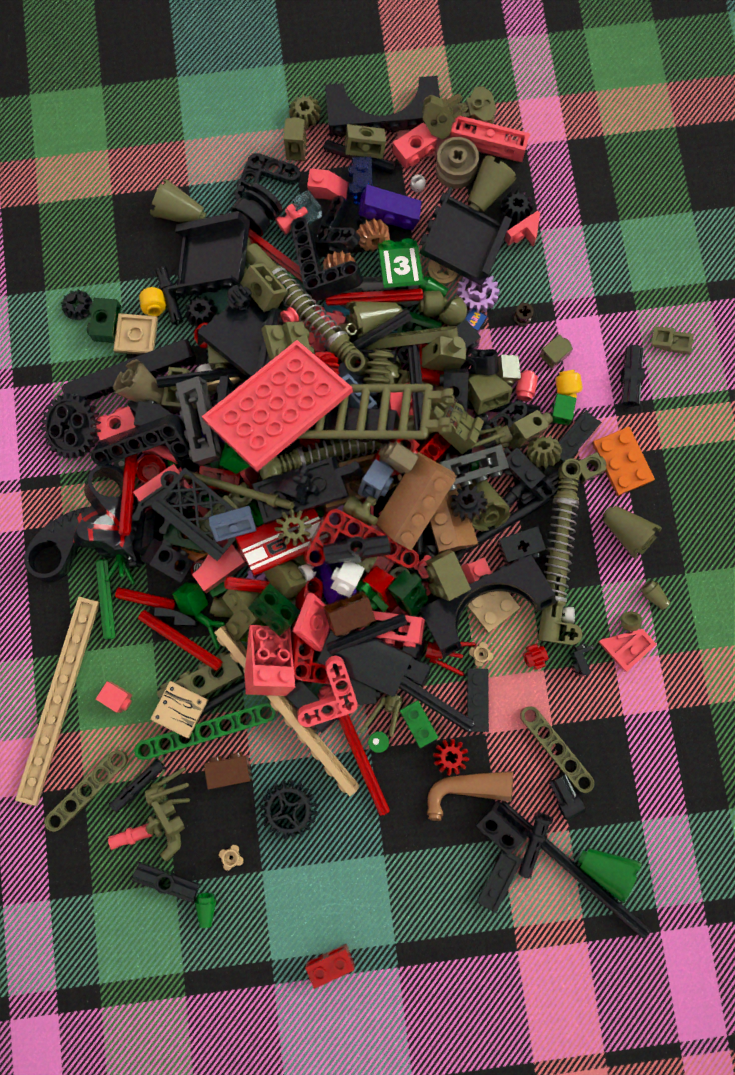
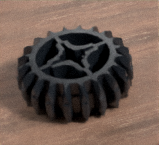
(293, 818)

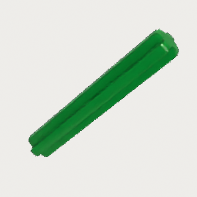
(105, 599)

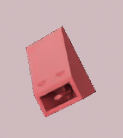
(269, 662)

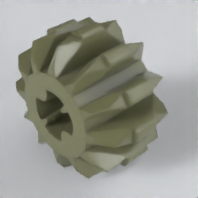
(305, 109)
(544, 451)
(291, 535)

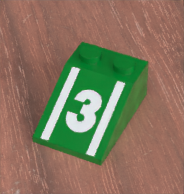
(400, 263)

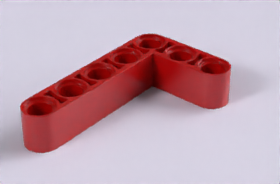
(362, 531)
(305, 660)

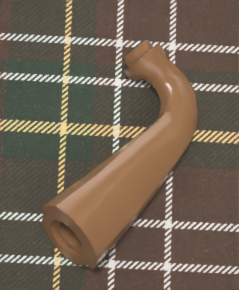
(484, 785)

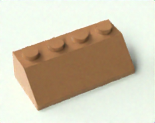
(415, 501)
(450, 531)

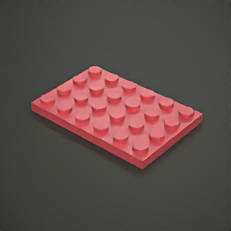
(277, 405)

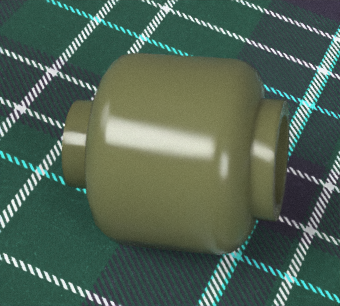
(432, 304)

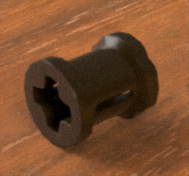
(528, 313)

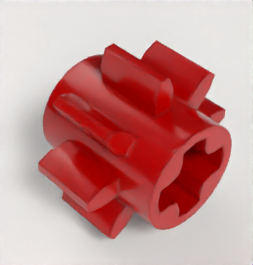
(535, 656)

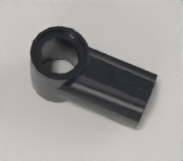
(569, 802)

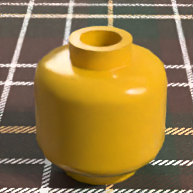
(152, 301)
(569, 383)

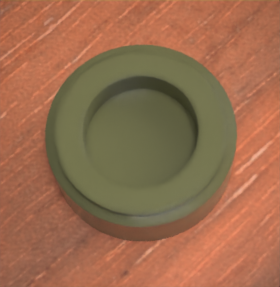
(631, 621)

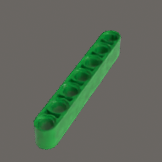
(196, 737)

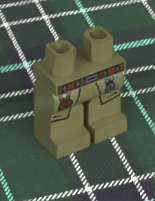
(464, 428)

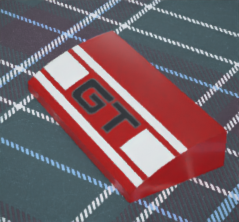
(265, 550)

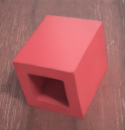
(114, 697)

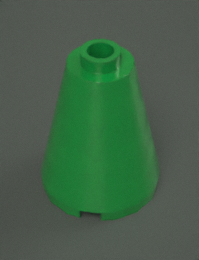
(611, 871)

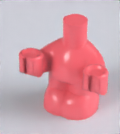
(285, 222)

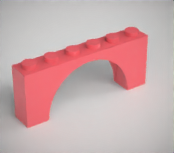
(211, 571)

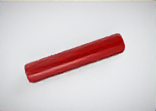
(144, 598)

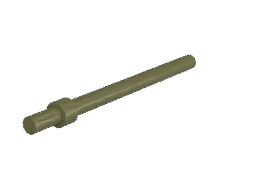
(271, 499)

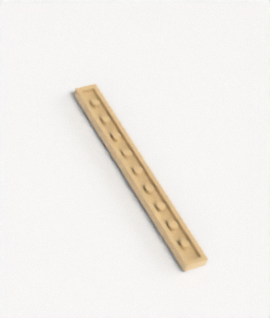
(57, 702)
(305, 734)

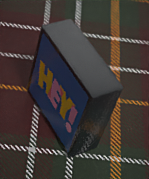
(476, 319)

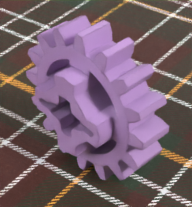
(476, 295)

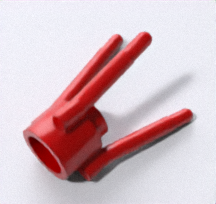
(434, 654)

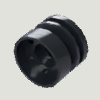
(258, 206)

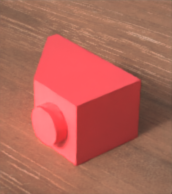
(326, 185)

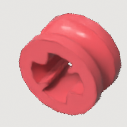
(289, 315)

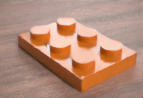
(624, 461)

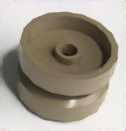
(456, 162)

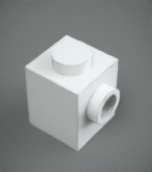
(346, 578)

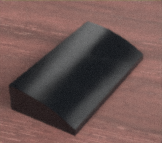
(372, 663)

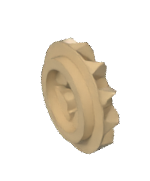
(433, 270)

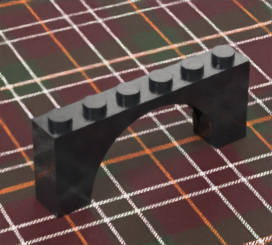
(343, 112)
(520, 578)

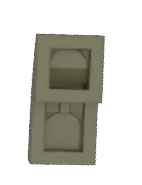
(669, 340)

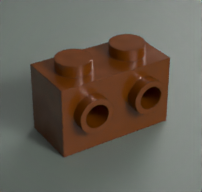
(349, 613)
(227, 771)

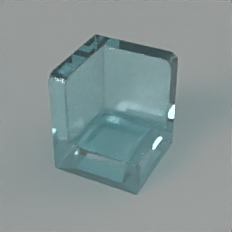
(310, 203)

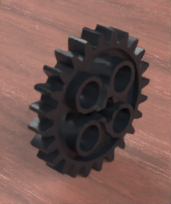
(72, 431)

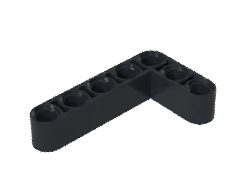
(317, 282)
(143, 438)

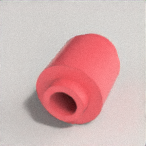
(526, 386)

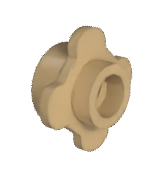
(479, 660)
(228, 863)

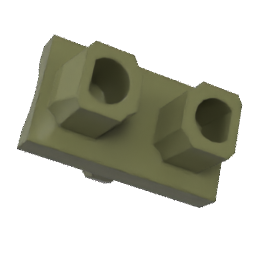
(170, 827)

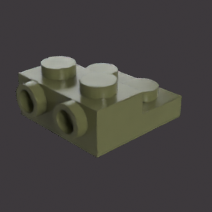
(280, 337)

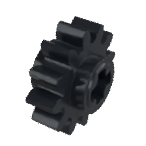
(474, 500)

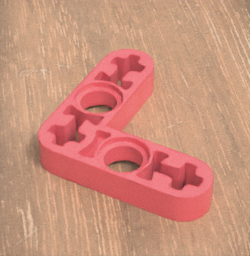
(336, 701)

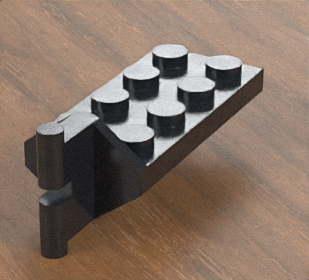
(324, 474)

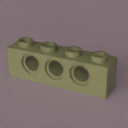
(231, 669)

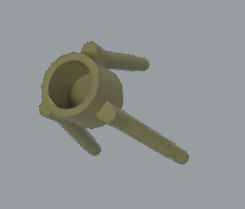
(501, 436)
(392, 706)
(160, 794)

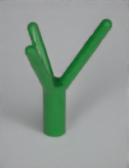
(120, 560)
(210, 624)

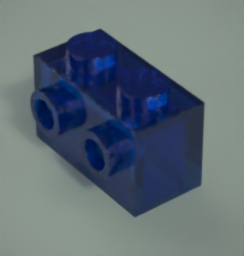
(362, 176)

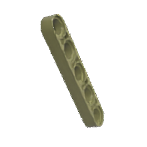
(414, 337)
(566, 754)
(76, 794)

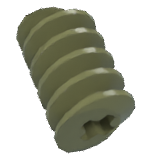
(378, 367)

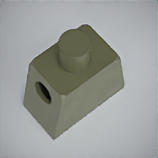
(444, 353)
(487, 392)
(528, 427)

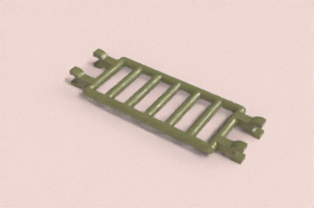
(427, 425)

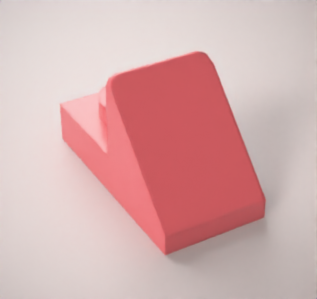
(526, 228)
(476, 570)

